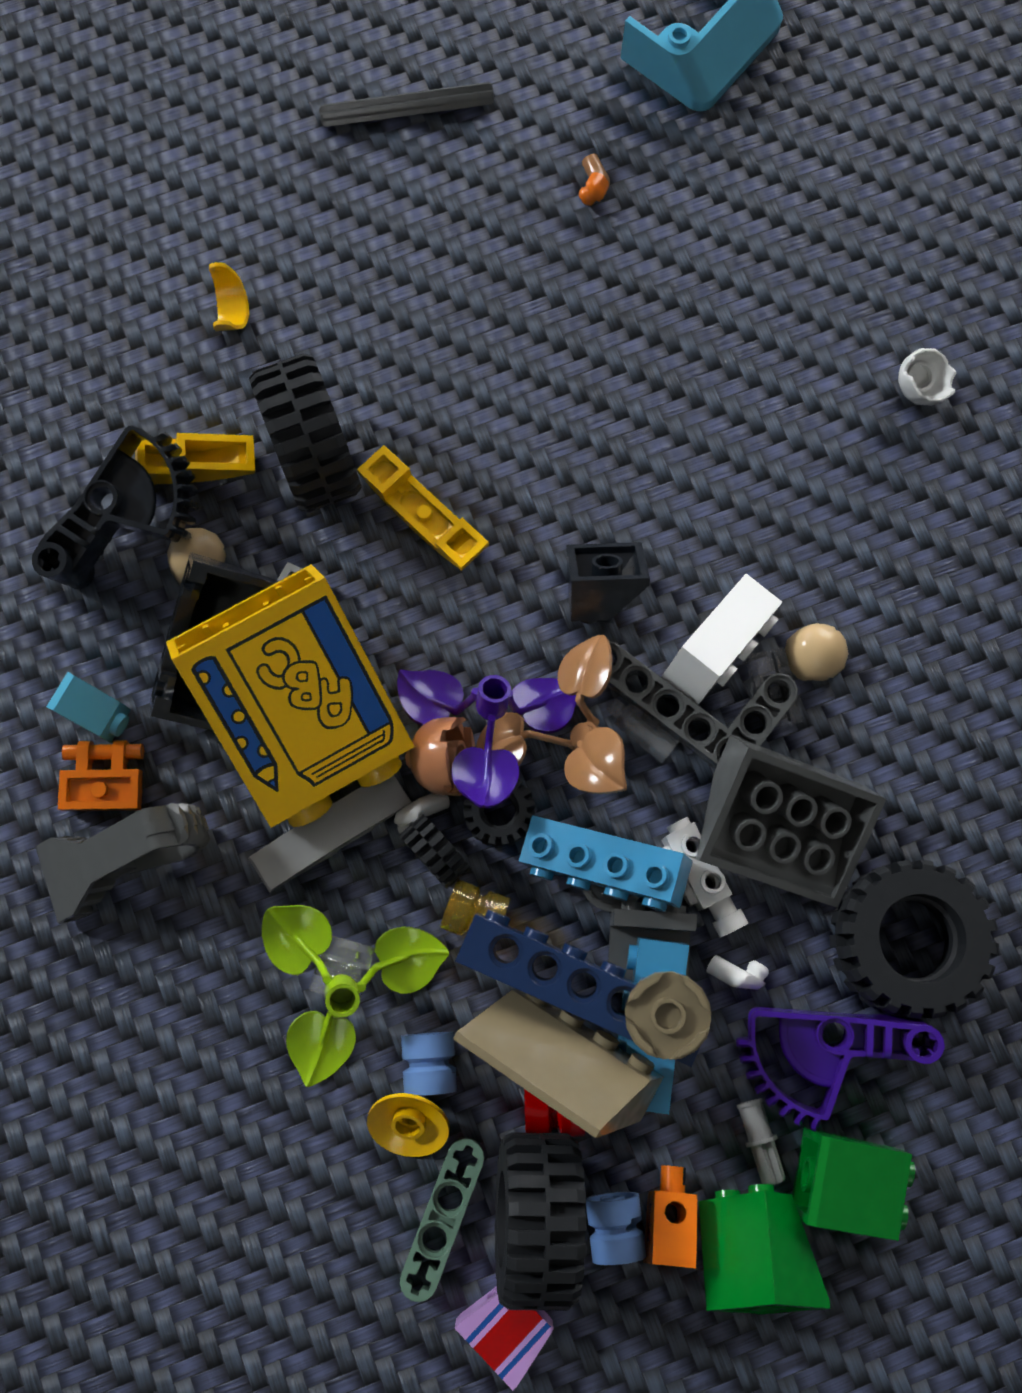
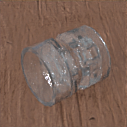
(343, 958)

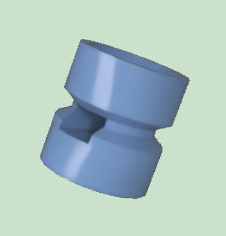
(429, 1063)
(615, 1234)

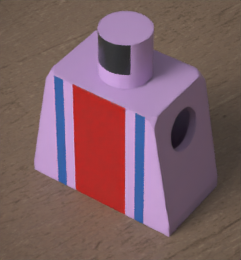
(503, 1336)

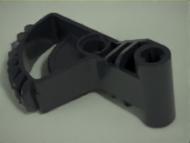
(82, 534)

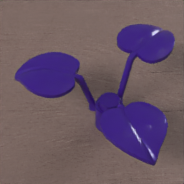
(485, 774)

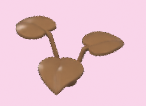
(598, 752)

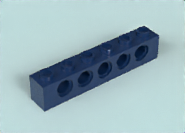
(480, 955)

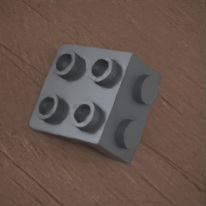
(635, 921)

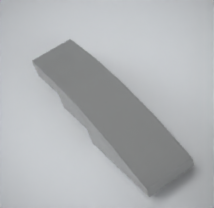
(321, 839)

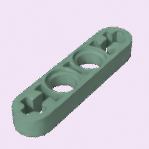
(446, 1219)

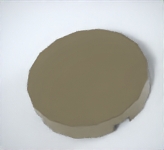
(668, 1015)

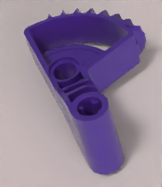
(827, 1063)

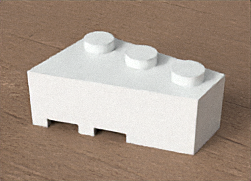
(722, 639)

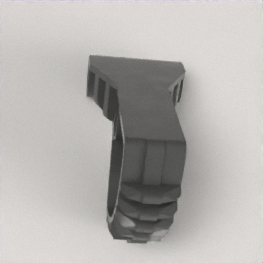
(83, 869)

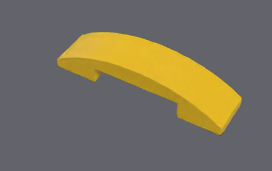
(421, 509)

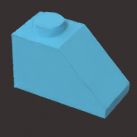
(89, 708)

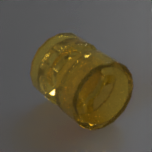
(467, 902)

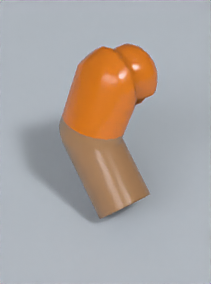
(597, 182)

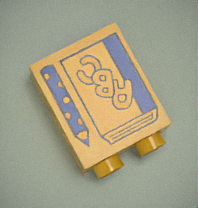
(292, 697)

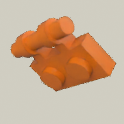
(101, 789)

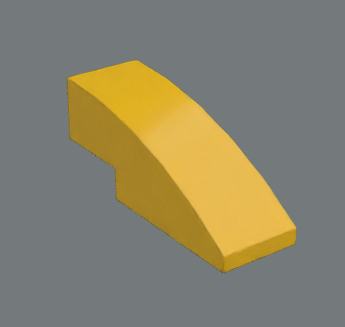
(209, 457)

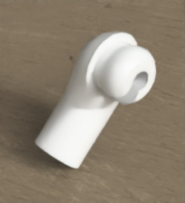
(424, 805)
(736, 977)

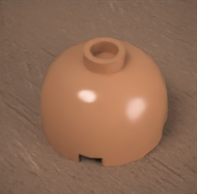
(434, 752)

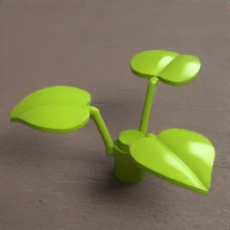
(296, 937)

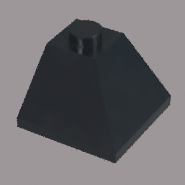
(604, 579)

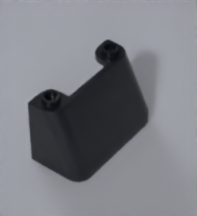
(204, 592)

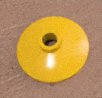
(408, 1125)

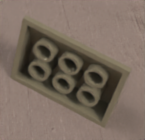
(563, 1062)

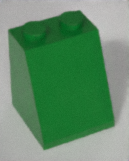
(852, 1185)
(758, 1254)

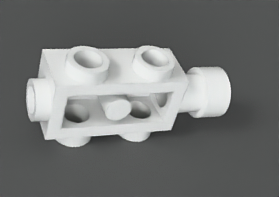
(716, 899)

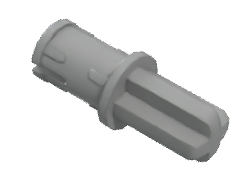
(761, 1141)

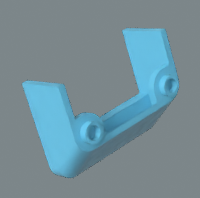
(703, 64)

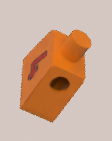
(666, 1241)

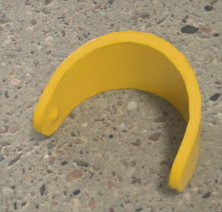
(230, 297)

